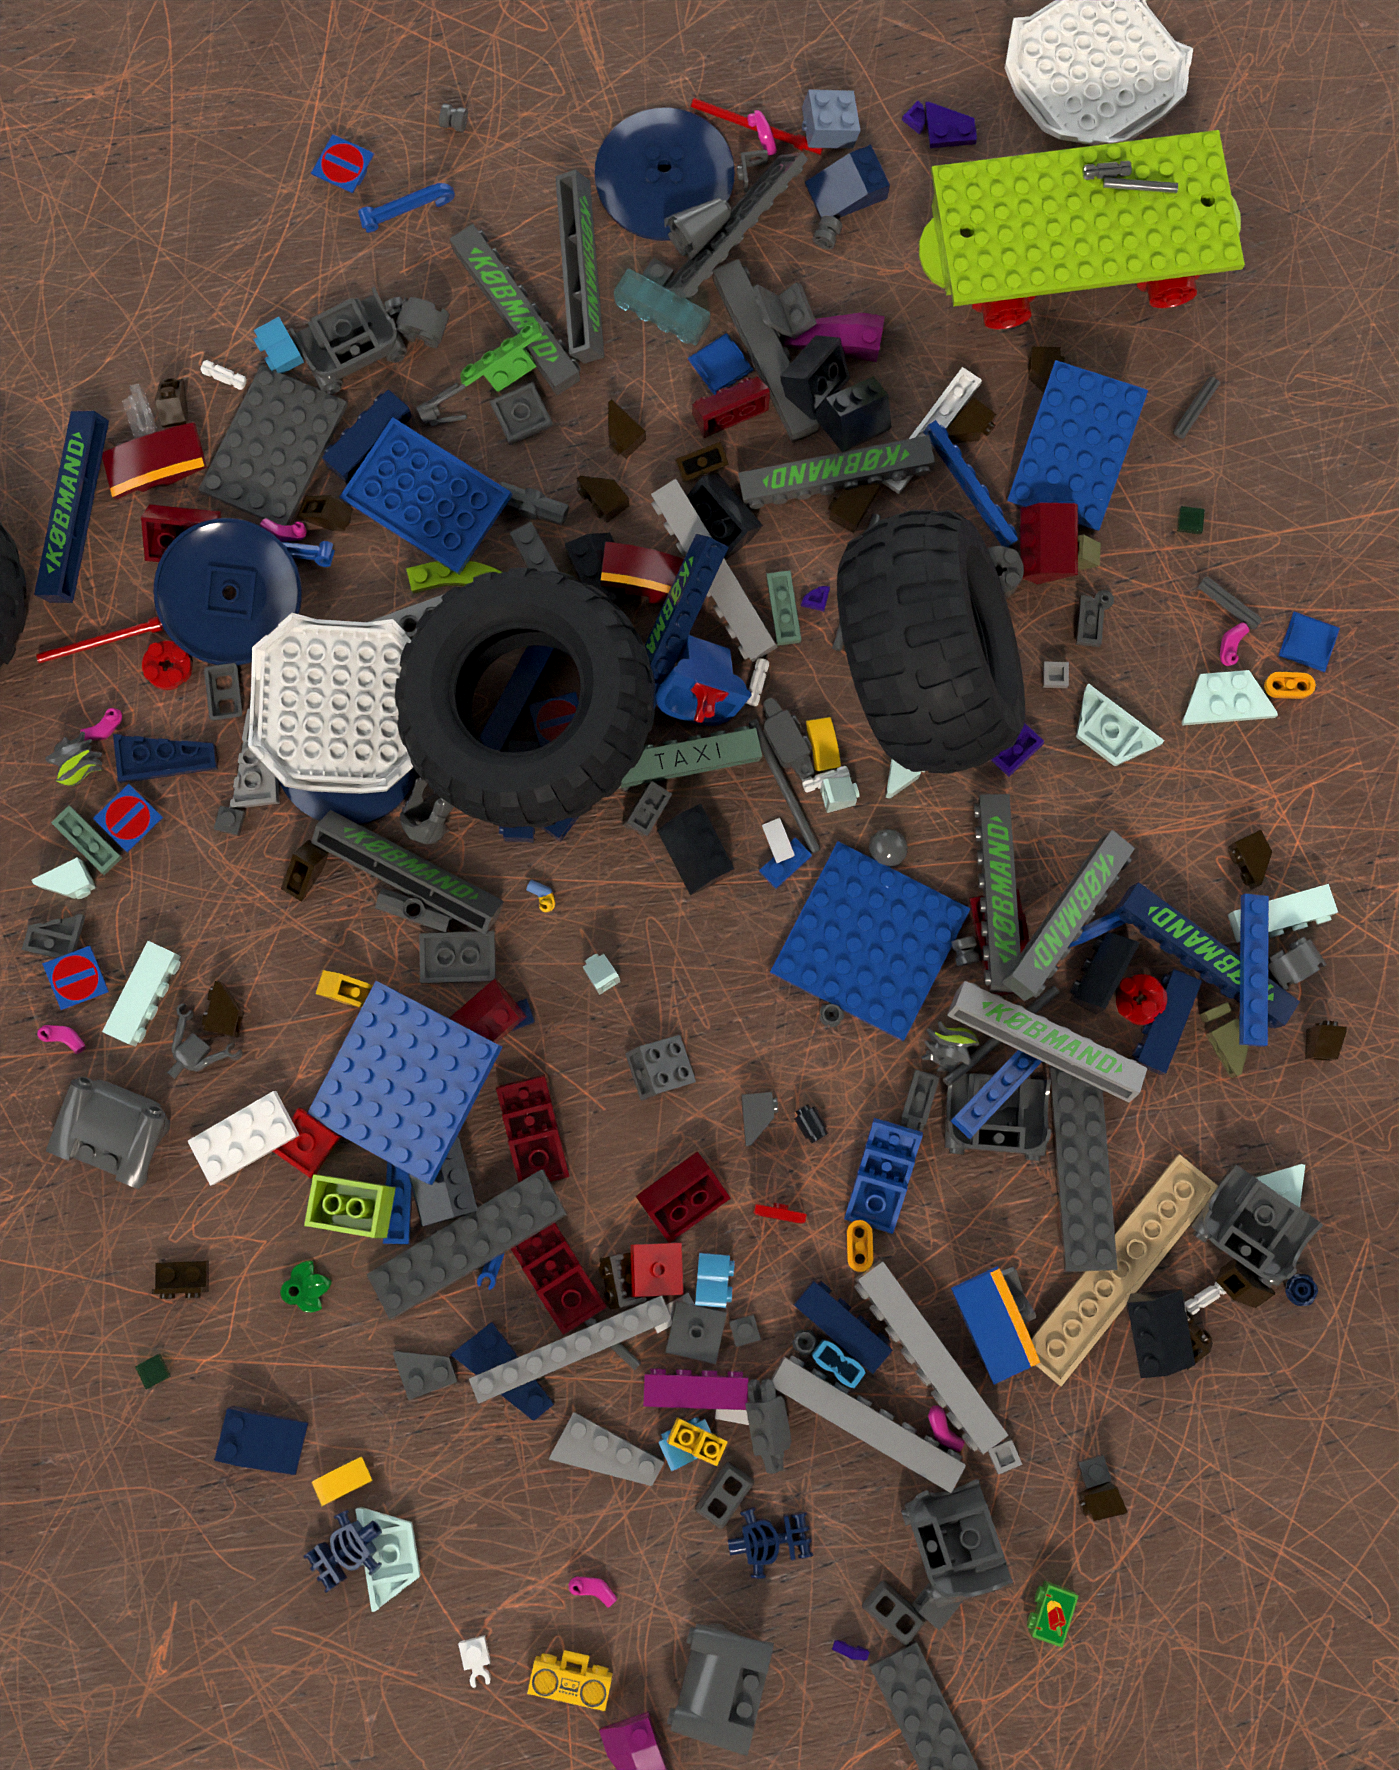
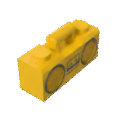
(571, 1685)

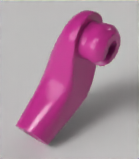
(764, 131)
(285, 533)
(1230, 643)
(105, 727)
(63, 1034)
(941, 1430)
(592, 1586)

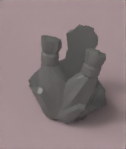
(425, 819)

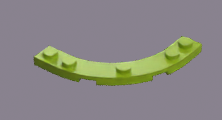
(437, 575)

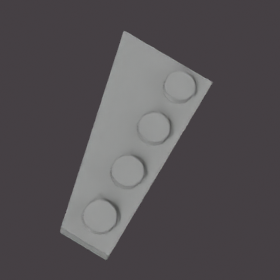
(254, 782)
(599, 1450)

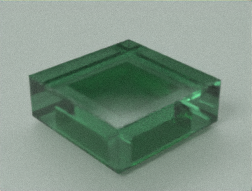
(1190, 520)
(153, 1371)

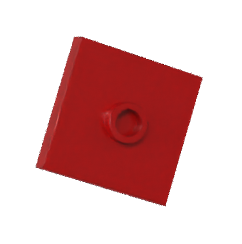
(311, 1146)
(779, 1212)
(656, 1269)

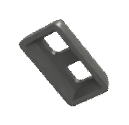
(214, 695)
(716, 1491)
(901, 1607)

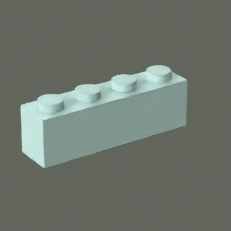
(1294, 911)
(142, 994)

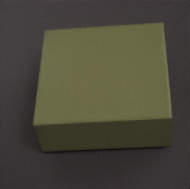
(1215, 1012)

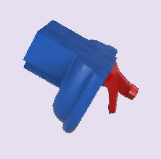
(702, 685)

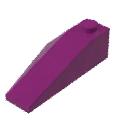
(858, 334)
(633, 1744)

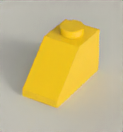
(343, 988)

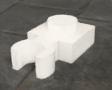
(475, 1655)

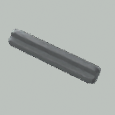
(1196, 407)
(1229, 602)

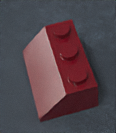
(731, 406)
(166, 523)
(1049, 541)
(490, 1012)
(683, 1197)

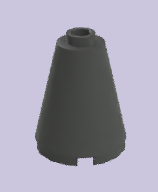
(697, 226)

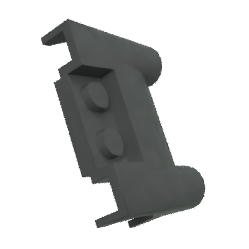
(348, 340)
(1015, 1127)
(109, 1129)
(1256, 1226)
(957, 1544)
(721, 1688)

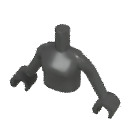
(193, 1050)

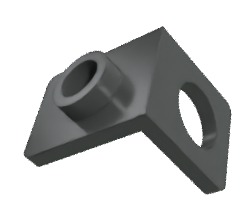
(746, 162)

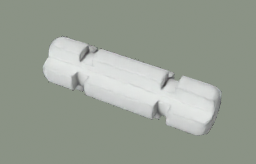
(223, 375)
(757, 681)
(809, 784)
(1204, 1298)

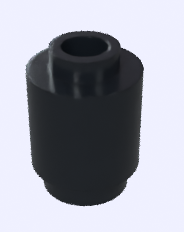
(811, 1123)

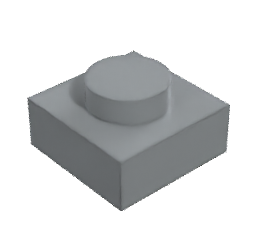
(1055, 674)
(1004, 1456)

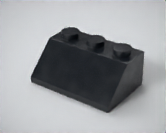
(815, 374)
(855, 414)
(723, 513)
(586, 557)
(695, 849)
(1103, 972)
(449, 1194)
(1160, 1332)

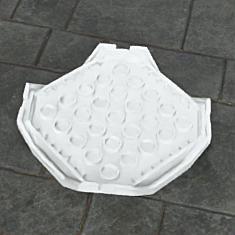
(1096, 69)
(328, 704)

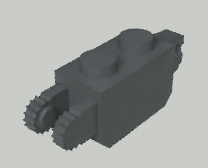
(786, 740)
(768, 1424)

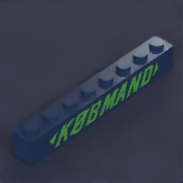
(71, 507)
(683, 605)
(1197, 949)

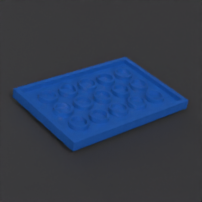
(1078, 442)
(426, 496)

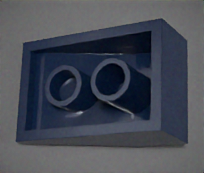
(849, 184)
(261, 1441)

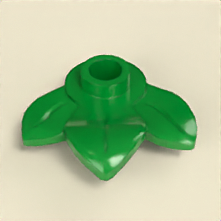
(309, 1287)

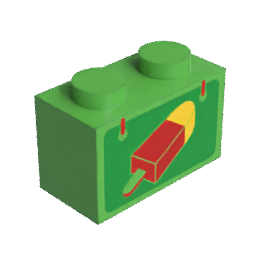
(1052, 1613)

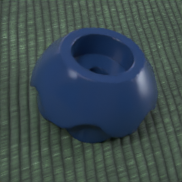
(1309, 1291)

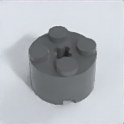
(422, 321)
(1009, 566)
(1296, 963)

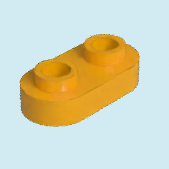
(1288, 685)
(860, 1245)

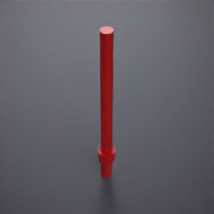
(798, 141)
(152, 625)

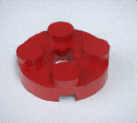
(174, 676)
(1131, 989)

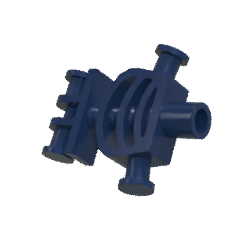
(745, 1544)
(350, 1548)

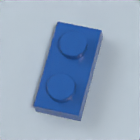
(779, 872)

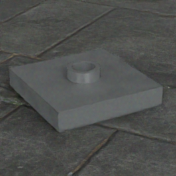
(521, 413)
(696, 1332)

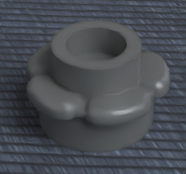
(393, 306)
(832, 1021)
(805, 1349)

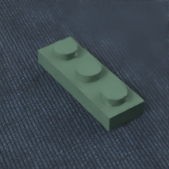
(783, 608)
(86, 840)

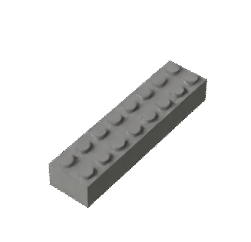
(931, 1357)

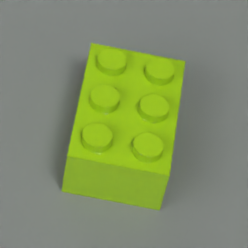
(350, 1206)

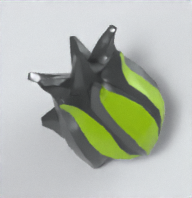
(74, 760)
(950, 1046)

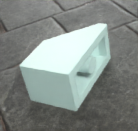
(899, 779)
(839, 793)
(68, 880)
(601, 973)

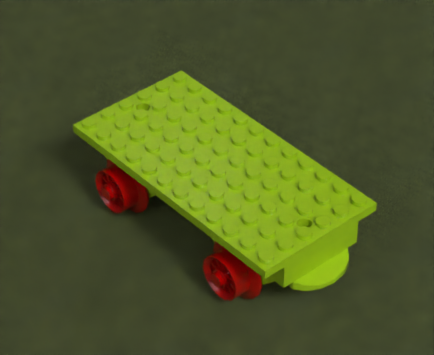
(1042, 229)

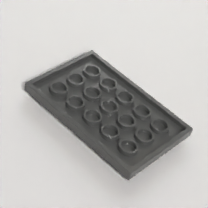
(273, 446)

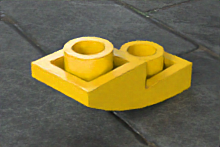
(823, 743)
(697, 1441)
(341, 1481)

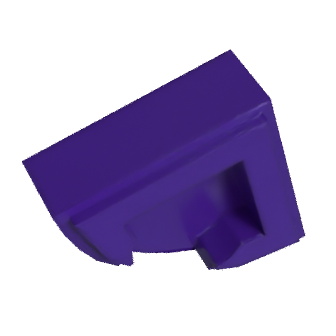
(915, 117)
(816, 598)
(849, 1651)

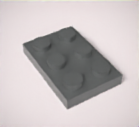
(457, 957)

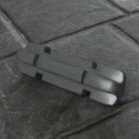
(1107, 170)

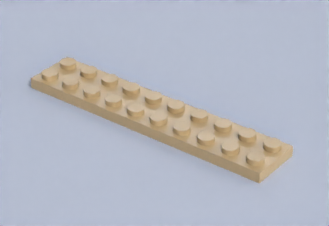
(1140, 1247)

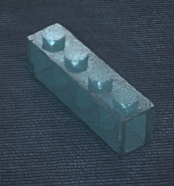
(661, 307)

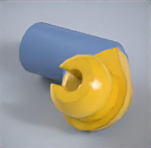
(544, 894)

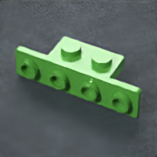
(506, 362)

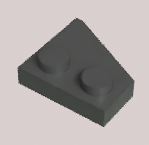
(55, 937)
(424, 1372)

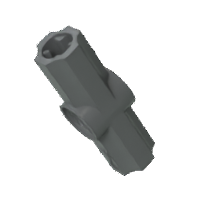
(536, 505)
(399, 904)

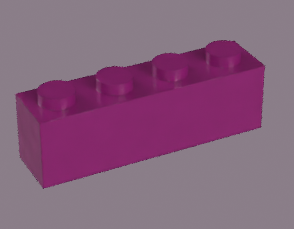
(695, 1391)

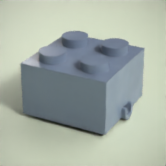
(830, 119)

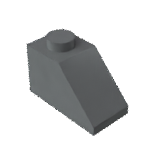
(757, 1114)

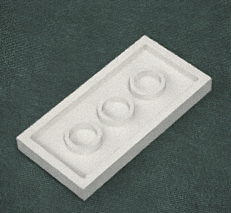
(243, 1138)

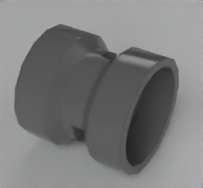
(453, 117)
(828, 230)
(966, 957)

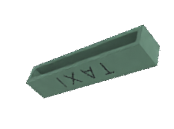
(695, 756)

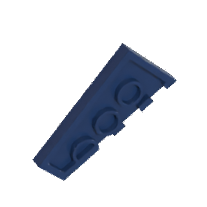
(150, 758)
(490, 1350)

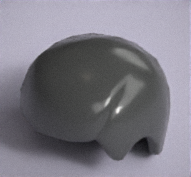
(888, 847)

